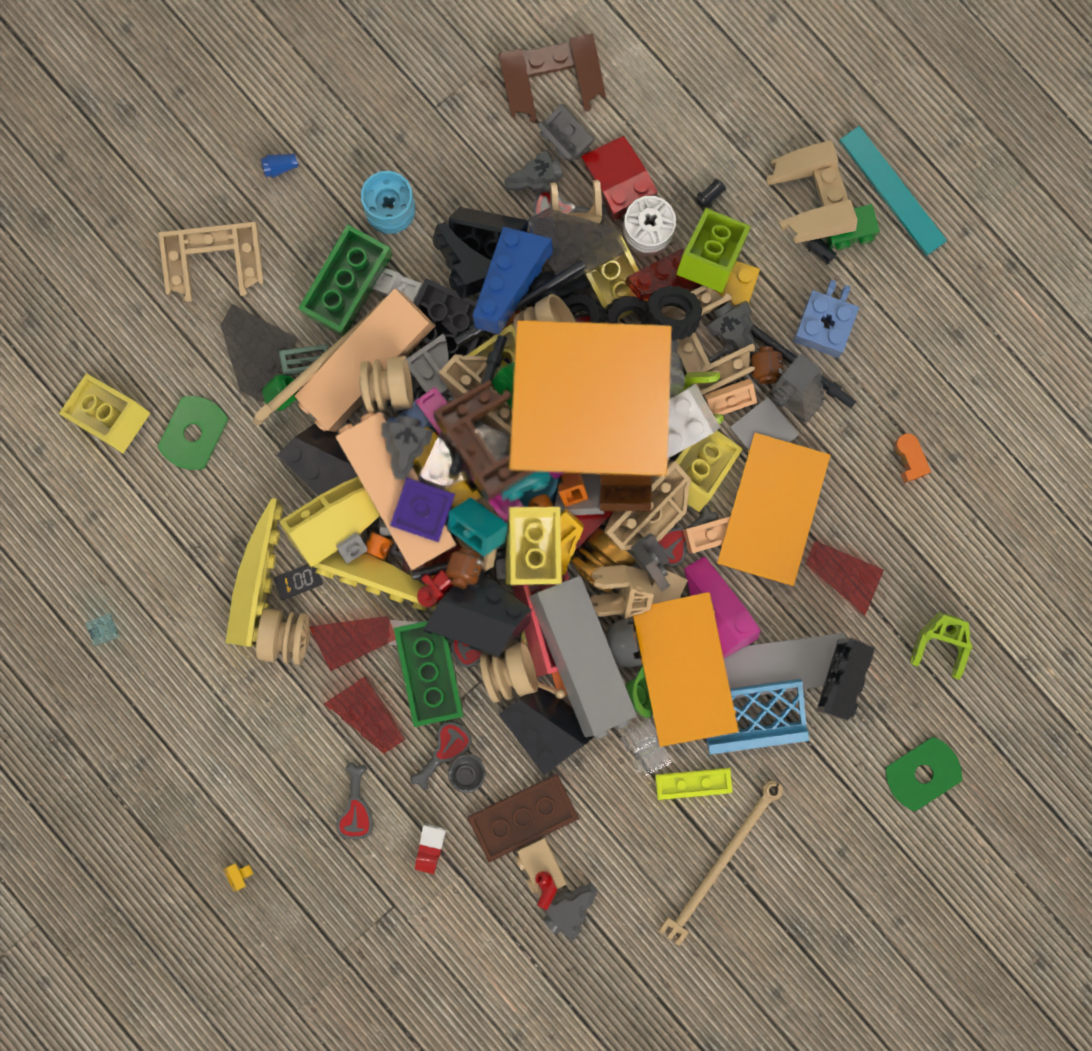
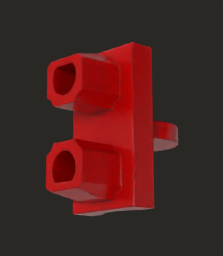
(435, 590)

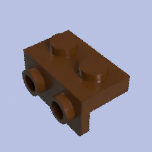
(625, 492)

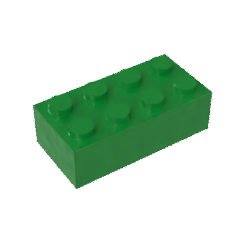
(345, 280)
(428, 675)

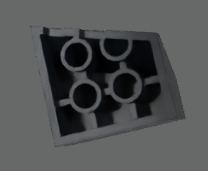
(482, 229)
(449, 315)
(317, 459)
(480, 617)
(845, 678)
(545, 728)

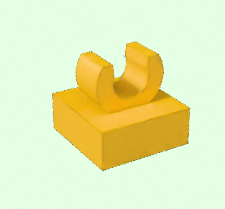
(235, 876)

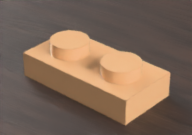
(731, 397)
(706, 535)

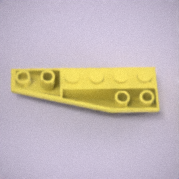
(330, 520)
(375, 575)
(253, 579)

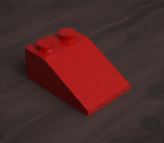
(620, 175)

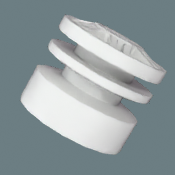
(648, 239)

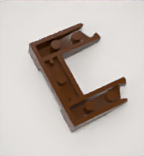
(577, 54)
(456, 422)

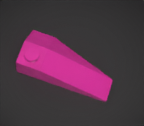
(733, 620)

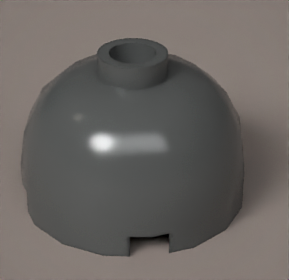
(624, 643)

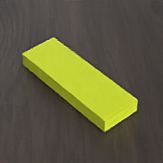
(693, 783)

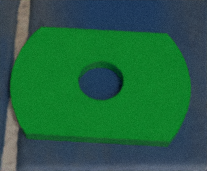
(188, 412)
(945, 774)

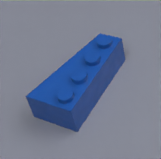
(511, 271)

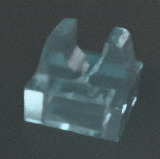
(102, 630)

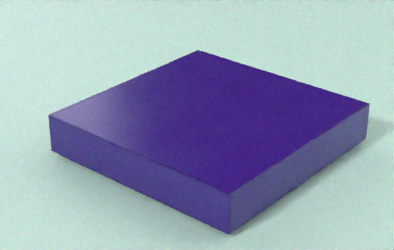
(422, 509)

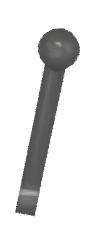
(729, 348)

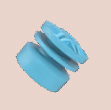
(386, 189)

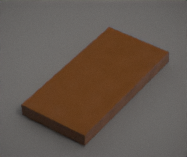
(523, 818)

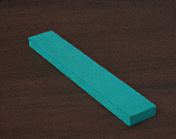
(892, 191)

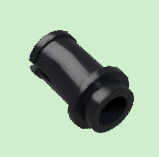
(711, 193)
(821, 250)

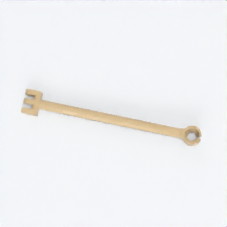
(266, 411)
(677, 925)

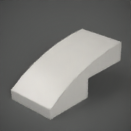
(393, 280)

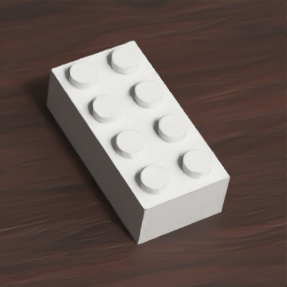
(688, 420)

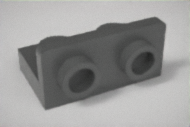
(652, 558)

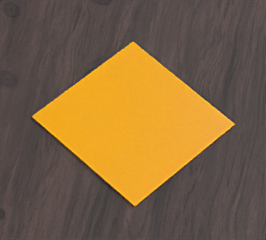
(591, 398)

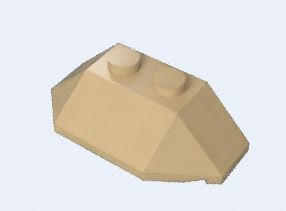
(465, 374)
(667, 508)

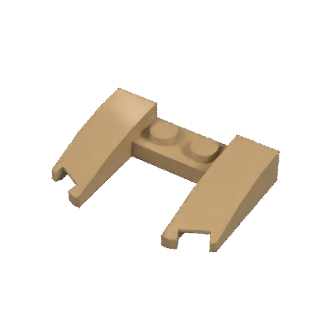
(837, 213)
(179, 244)
(692, 354)

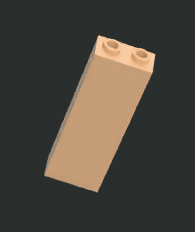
(387, 333)
(371, 462)

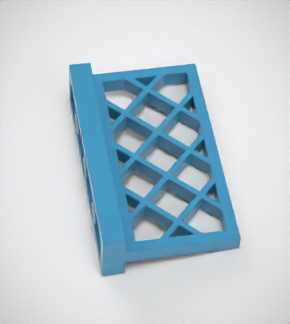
(764, 735)

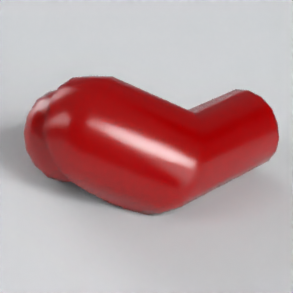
(547, 887)

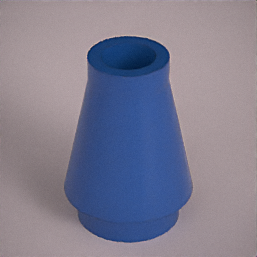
(277, 164)

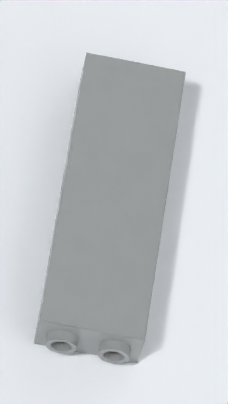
(583, 657)
(782, 661)

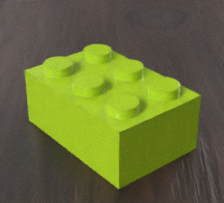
(713, 250)

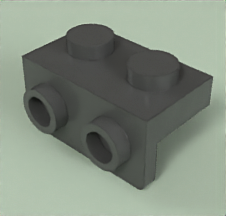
(566, 133)

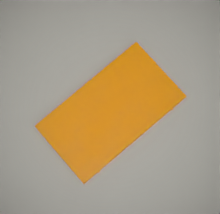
(773, 509)
(685, 670)

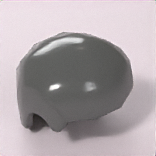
(466, 773)

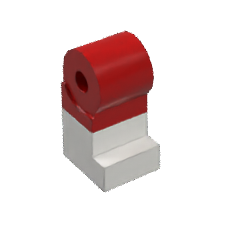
(430, 848)

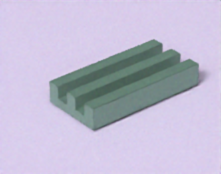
(297, 351)

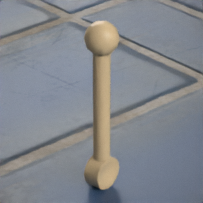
(560, 693)

